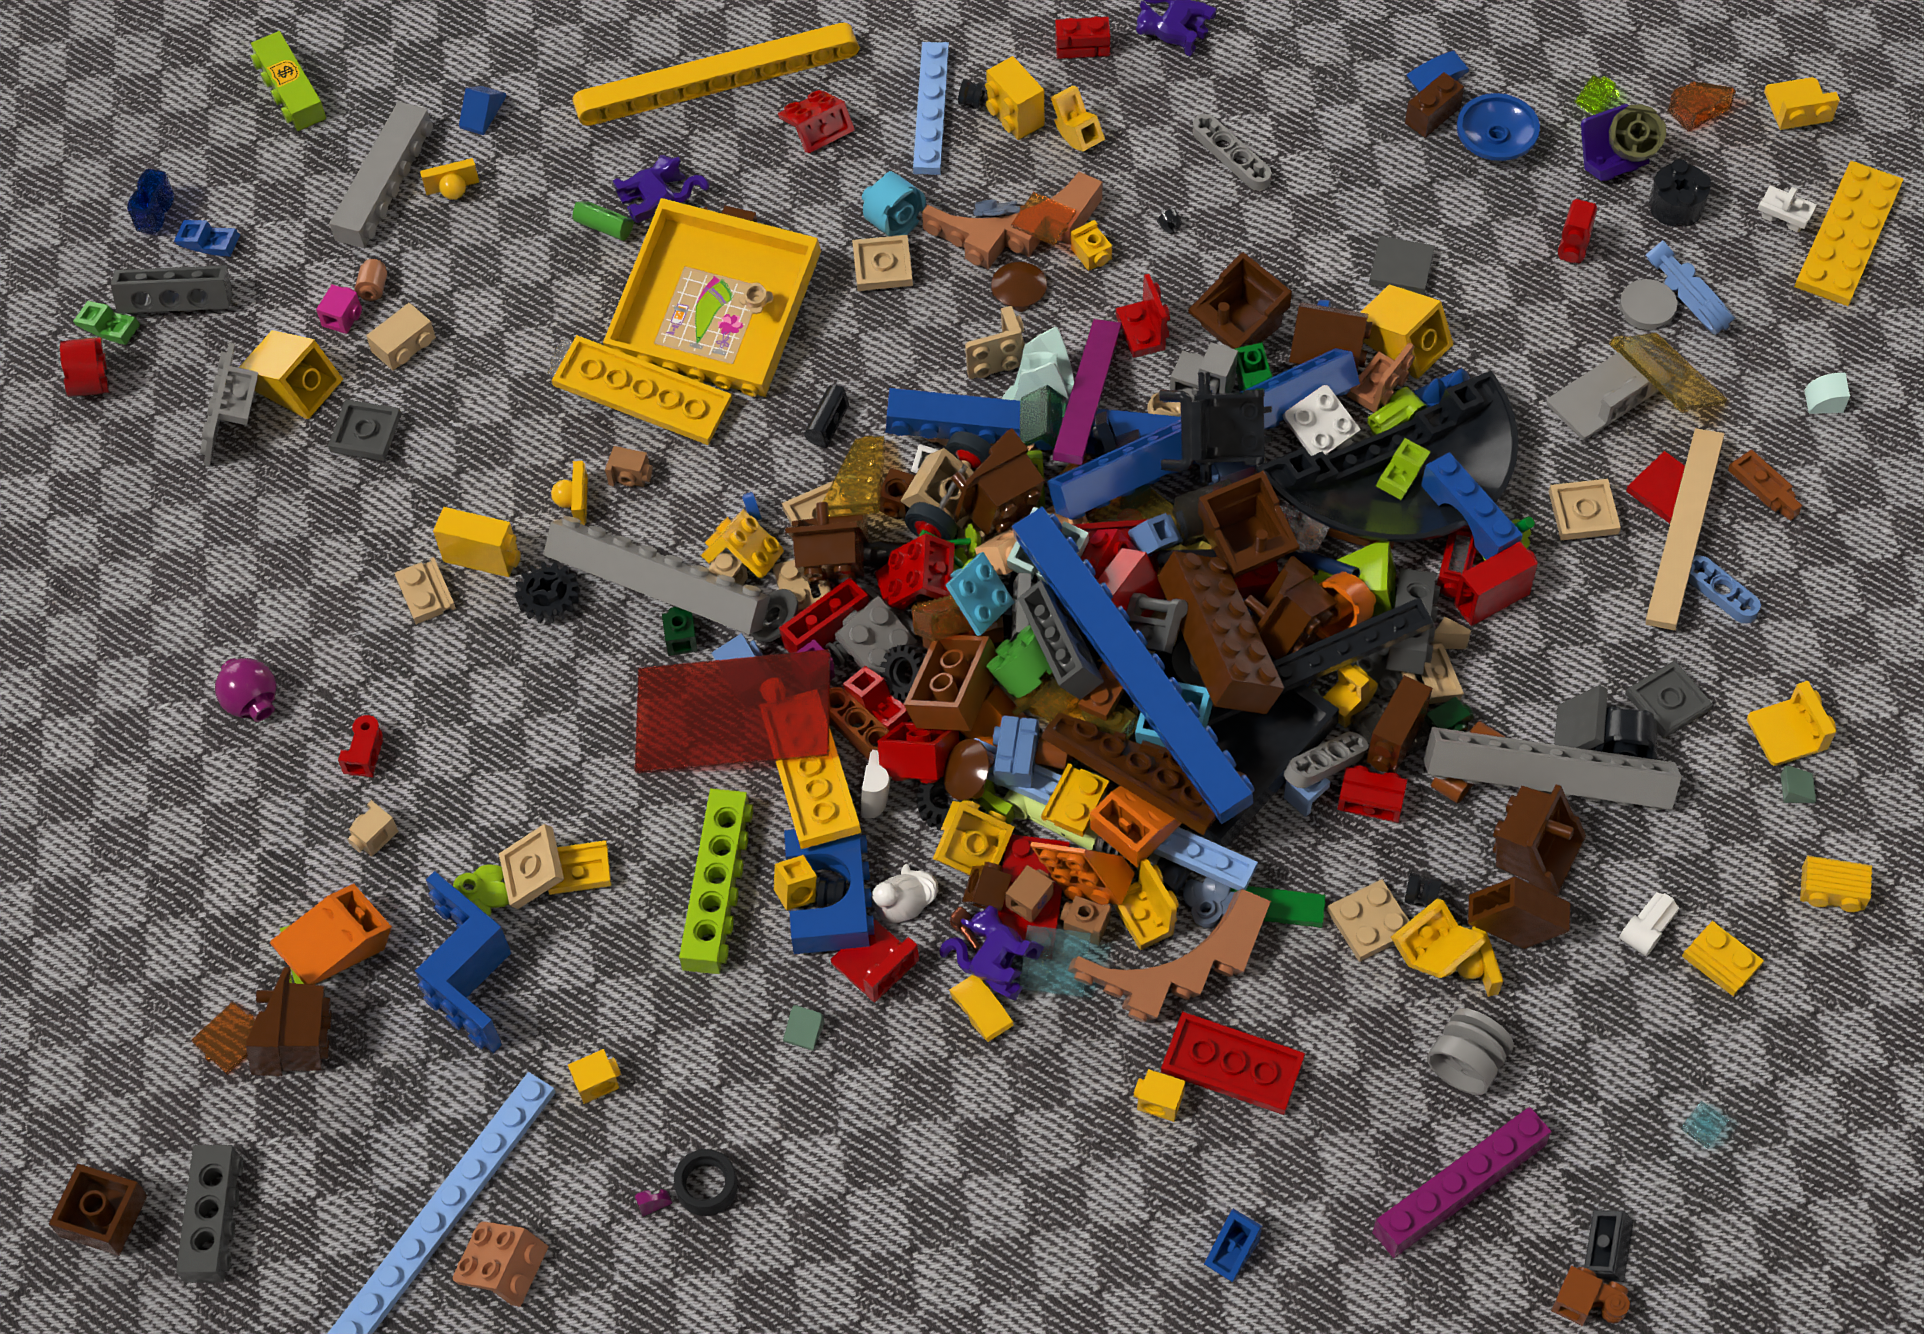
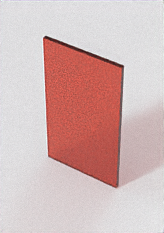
(733, 711)

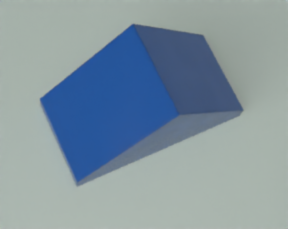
(480, 108)
(1234, 1245)

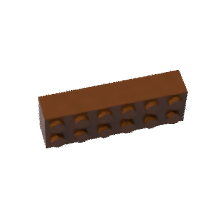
(1221, 633)

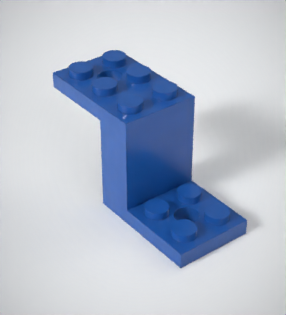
(462, 963)

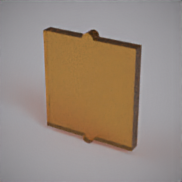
(1043, 218)
(225, 1038)

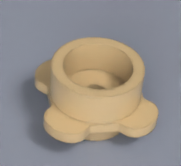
(752, 291)

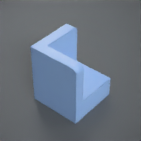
(1303, 797)

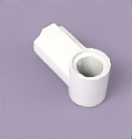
(1646, 928)

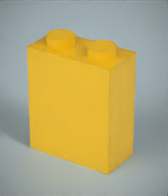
(476, 542)

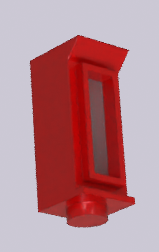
(1456, 560)

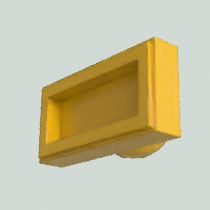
(450, 178)
(573, 493)
(1483, 965)

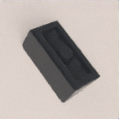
(1609, 1244)

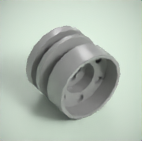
(1470, 1051)

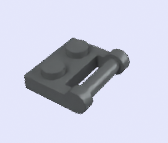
(1158, 633)

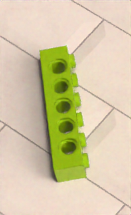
(722, 807)

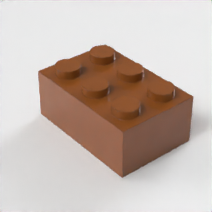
(951, 683)

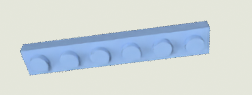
(931, 108)

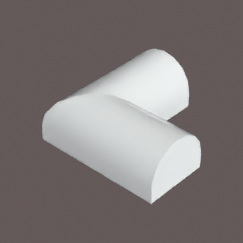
(874, 788)

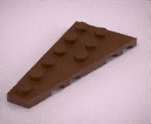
(1140, 768)

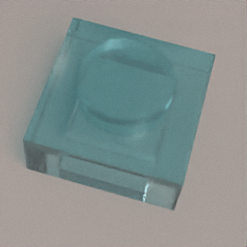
(1704, 1124)

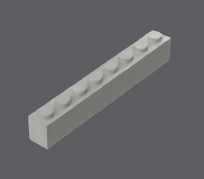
(657, 575)
(1542, 766)

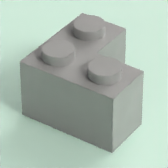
(1218, 360)

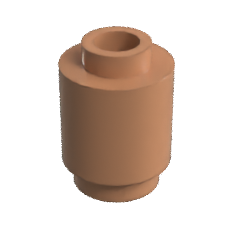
(371, 280)

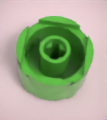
(1019, 664)

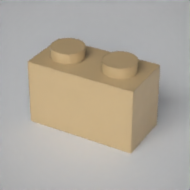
(401, 336)

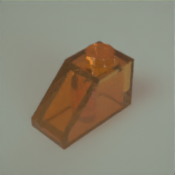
(1699, 103)

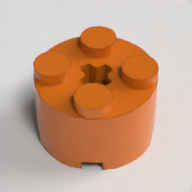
(1353, 605)

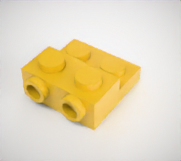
(972, 837)

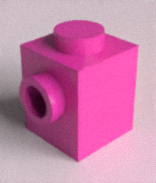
(339, 308)

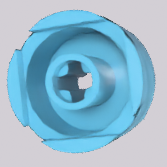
(893, 205)

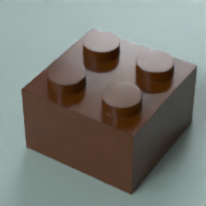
(98, 1209)

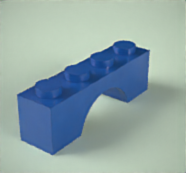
(1451, 484)

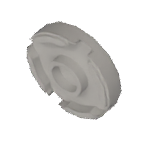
(1648, 304)

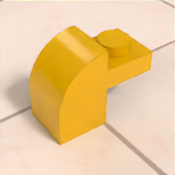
(1073, 122)
(1351, 692)

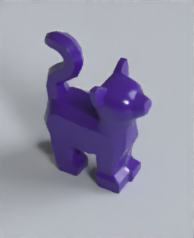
(1175, 22)
(651, 187)
(996, 954)

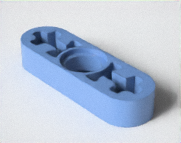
(1719, 576)

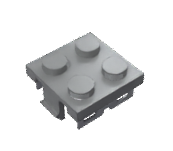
(871, 634)

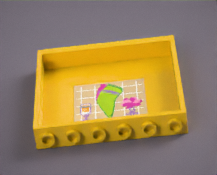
(686, 292)

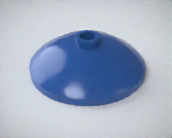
(1498, 127)

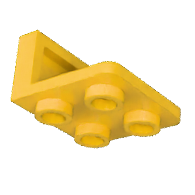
(1800, 103)
(746, 541)
(1793, 726)
(1148, 907)
(1435, 941)

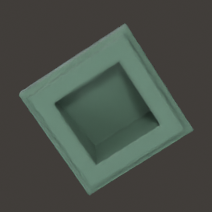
(1797, 785)
(803, 1027)

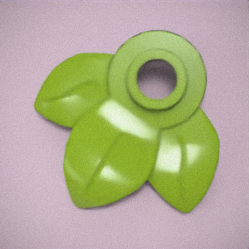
(488, 888)

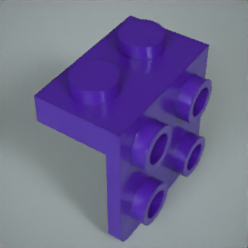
(1597, 151)

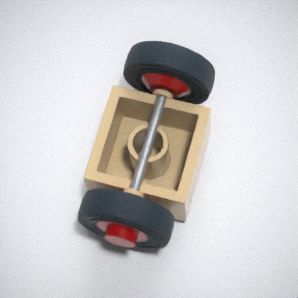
(934, 495)

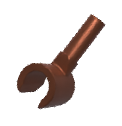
(955, 922)

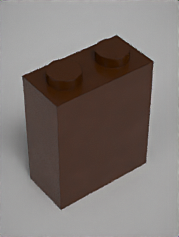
(1327, 328)
(1399, 725)
(1519, 912)

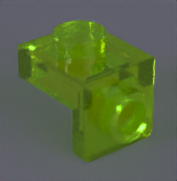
(1596, 94)

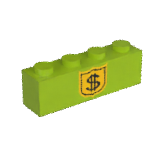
(287, 80)

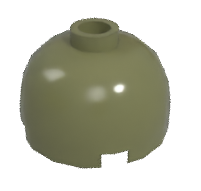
(1637, 133)

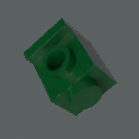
(679, 631)
(1451, 716)

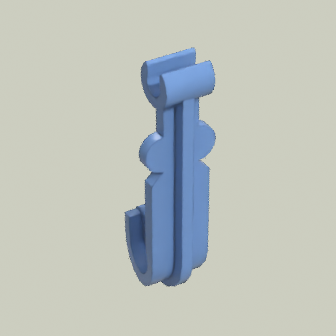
(1691, 289)

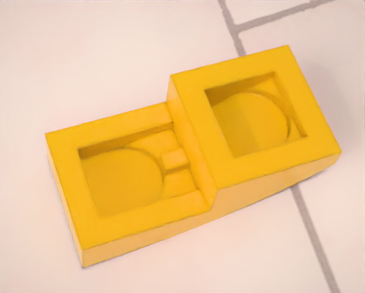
(981, 1007)

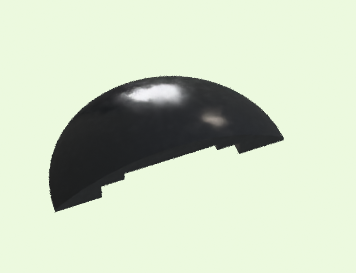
(1341, 489)

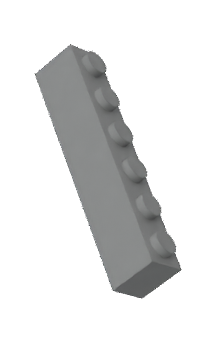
(381, 175)

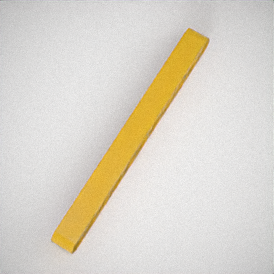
(715, 74)

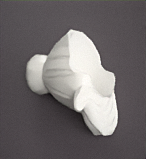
(904, 895)

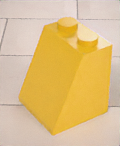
(1408, 317)
(293, 372)

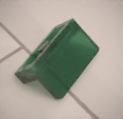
(1041, 416)

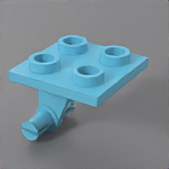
(979, 593)

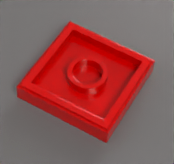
(1659, 485)

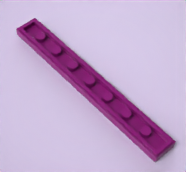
(1087, 392)

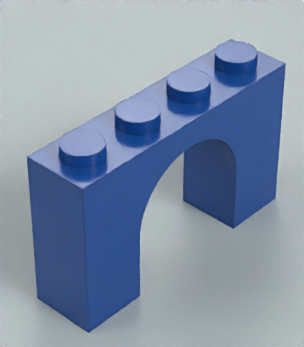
(846, 922)

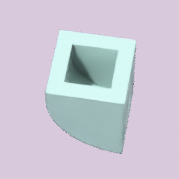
(1827, 394)

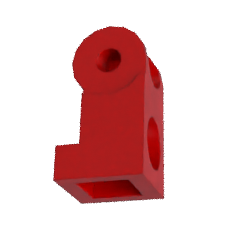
(364, 748)

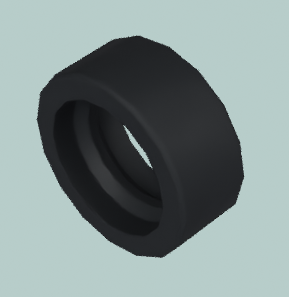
(702, 1158)

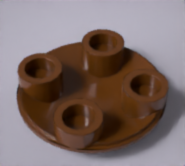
(1019, 285)
(967, 769)

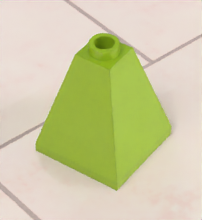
(1376, 571)

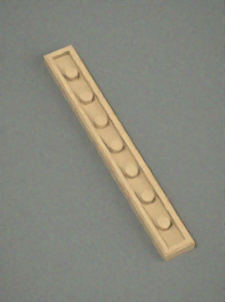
(1684, 529)

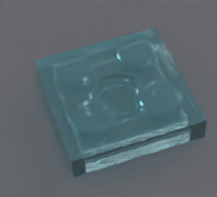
(1051, 971)

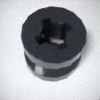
(972, 93)
(830, 892)

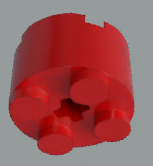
(84, 367)

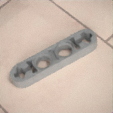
(1228, 154)
(1348, 747)

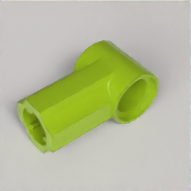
(1398, 411)

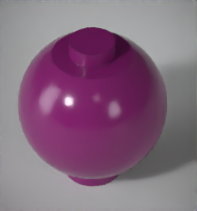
(246, 688)

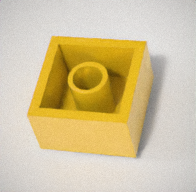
(1015, 98)

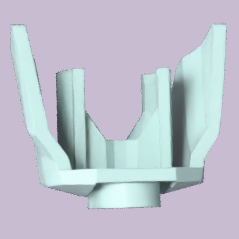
(1042, 364)

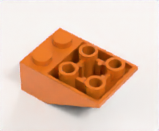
(1131, 824)
(1086, 872)
(333, 936)

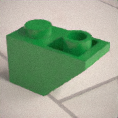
(1251, 366)

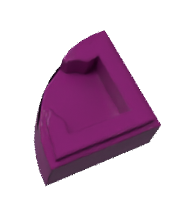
(652, 1202)

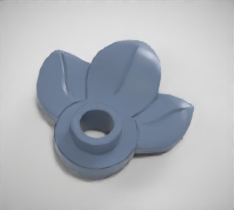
(991, 209)
(1206, 896)

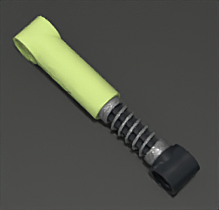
(1024, 807)

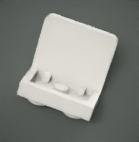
(1321, 422)

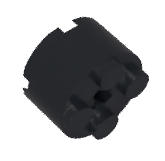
(1679, 194)
(1629, 733)

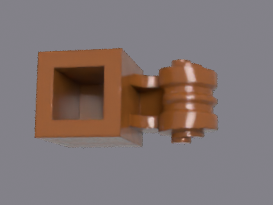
(1585, 1291)

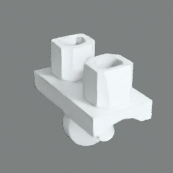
(1786, 207)

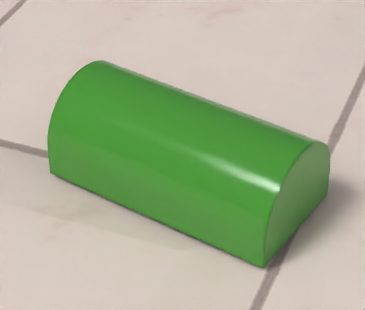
(602, 220)

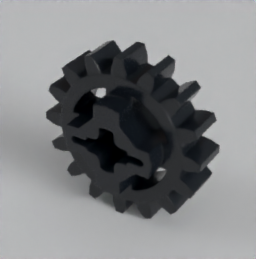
(547, 592)

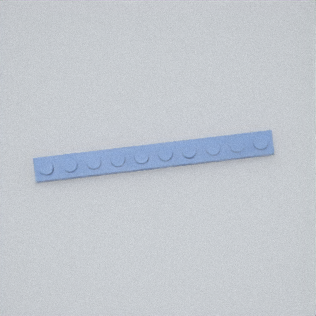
(1180, 847)
(445, 1208)

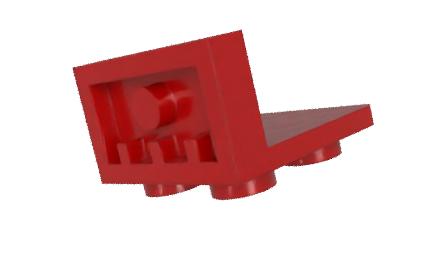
(818, 119)
(1145, 321)
(920, 568)
(879, 965)

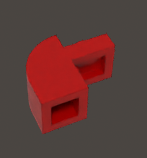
(874, 695)

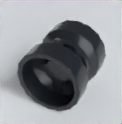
(1429, 893)

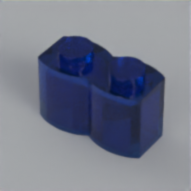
(150, 201)

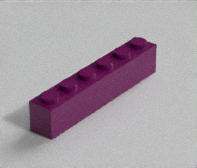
(1461, 1182)

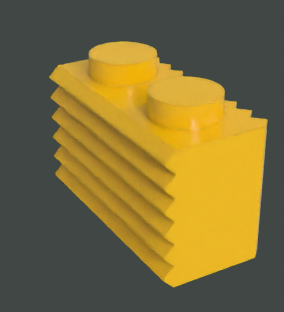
(1836, 883)

